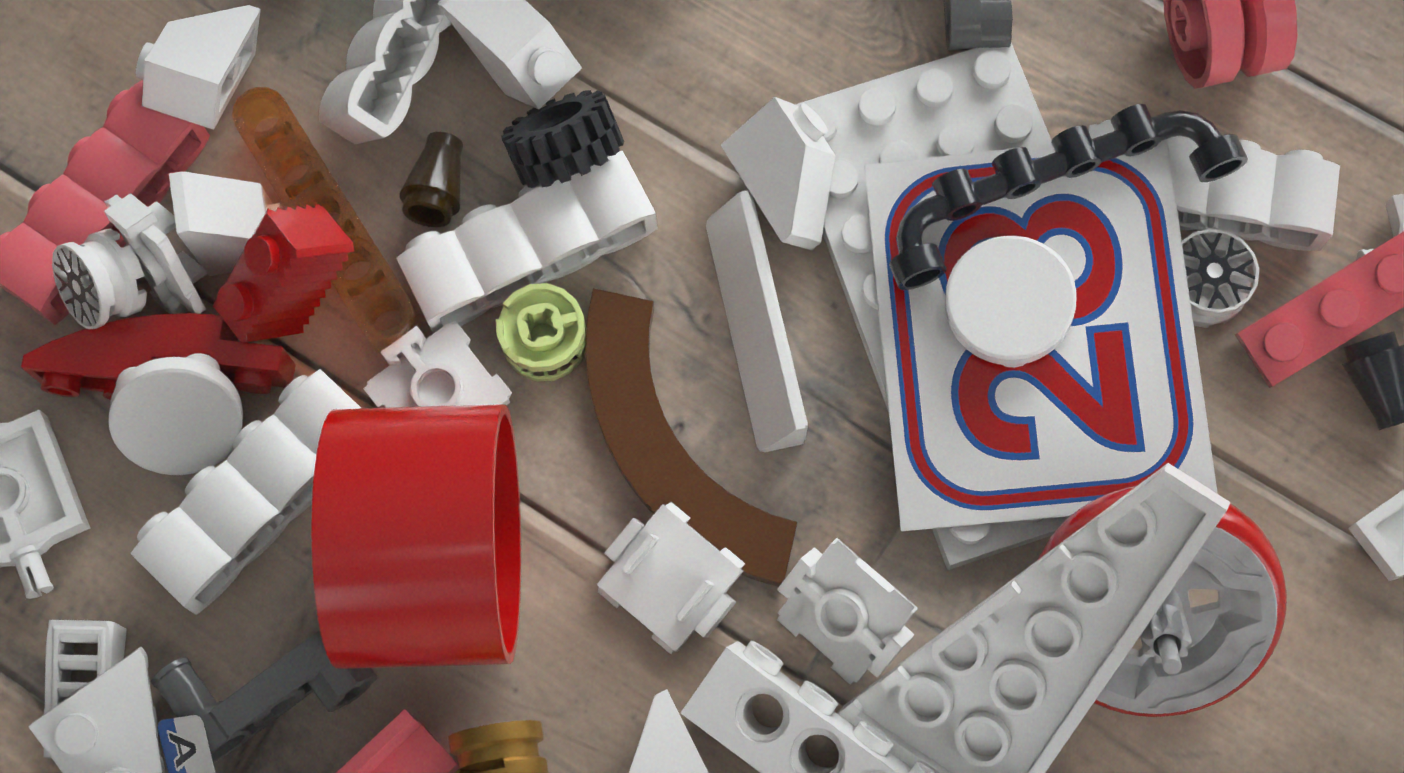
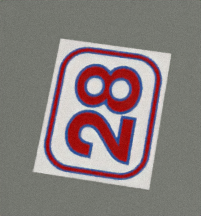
(1090, 414)

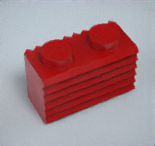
(283, 273)

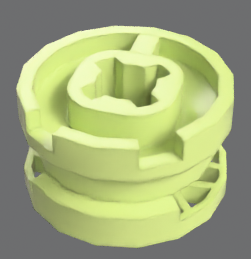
(542, 331)

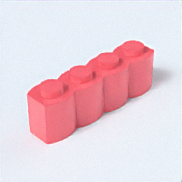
(123, 157)

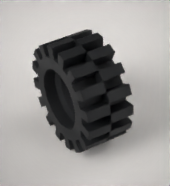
(562, 139)

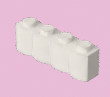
(381, 68)
(1269, 199)
(526, 242)
(243, 502)

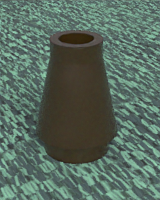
(433, 185)

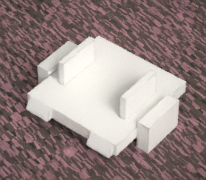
(167, 273)
(435, 373)
(670, 577)
(846, 611)

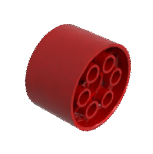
(417, 536)

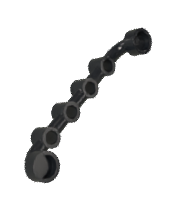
(1073, 157)

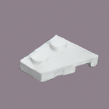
(105, 723)

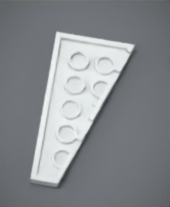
(1036, 654)

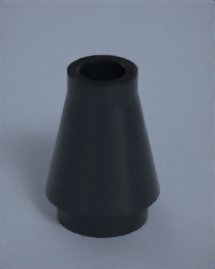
(1378, 375)

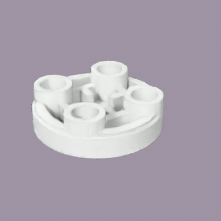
(1010, 300)
(175, 414)

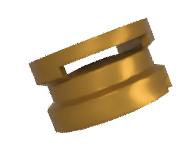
(499, 746)

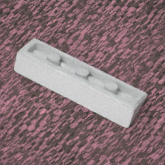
(756, 325)

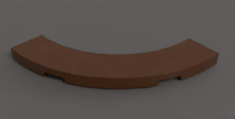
(651, 454)

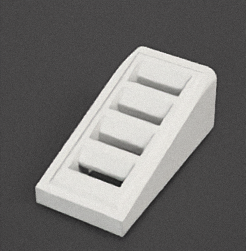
(62, 661)

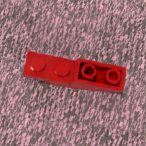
(97, 356)

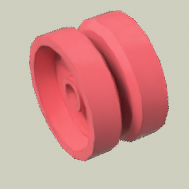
(1227, 36)

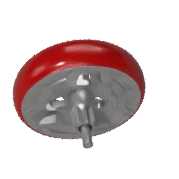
(1207, 650)

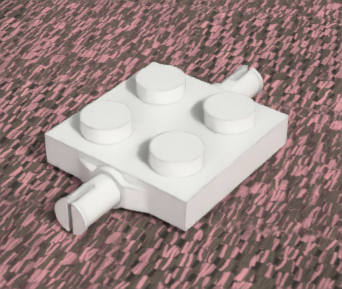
(35, 499)

